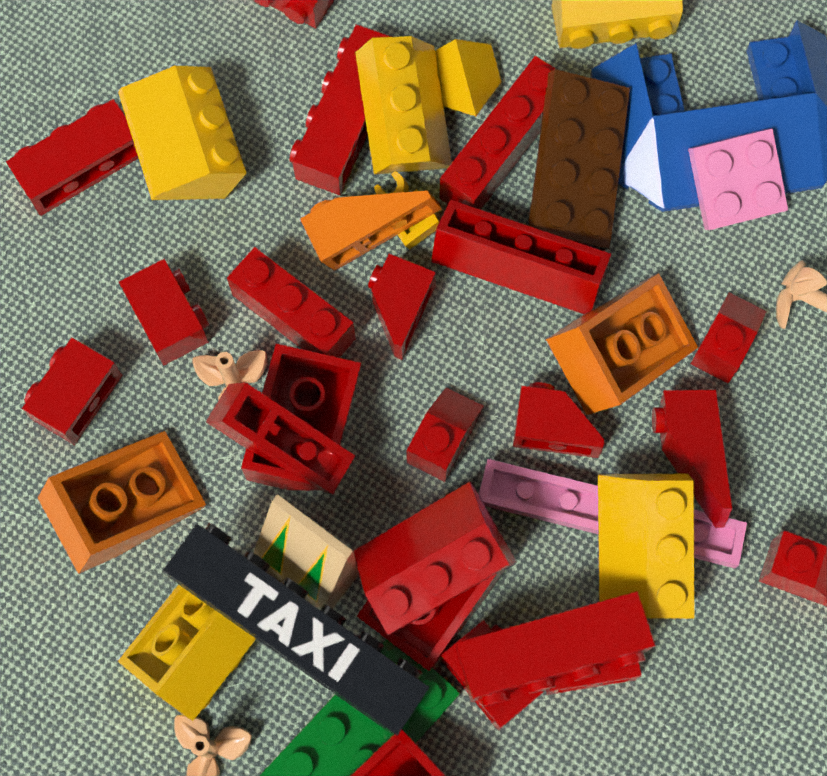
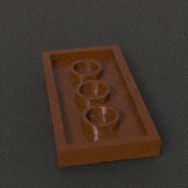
(579, 158)

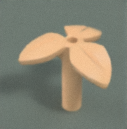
(804, 285)
(222, 368)
(195, 735)

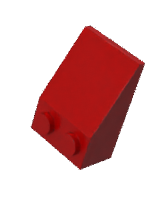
(433, 633)

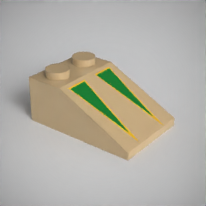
(305, 554)

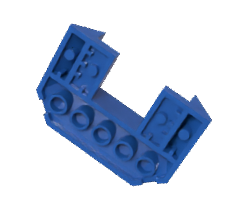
(658, 130)

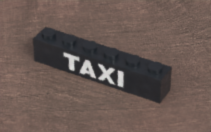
(295, 628)

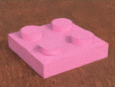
(738, 179)

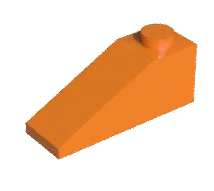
(356, 224)

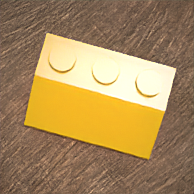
(614, 21)
(403, 105)
(182, 134)
(647, 541)
(186, 652)

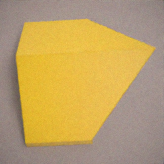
(467, 75)

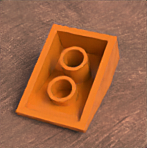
(622, 345)
(119, 500)

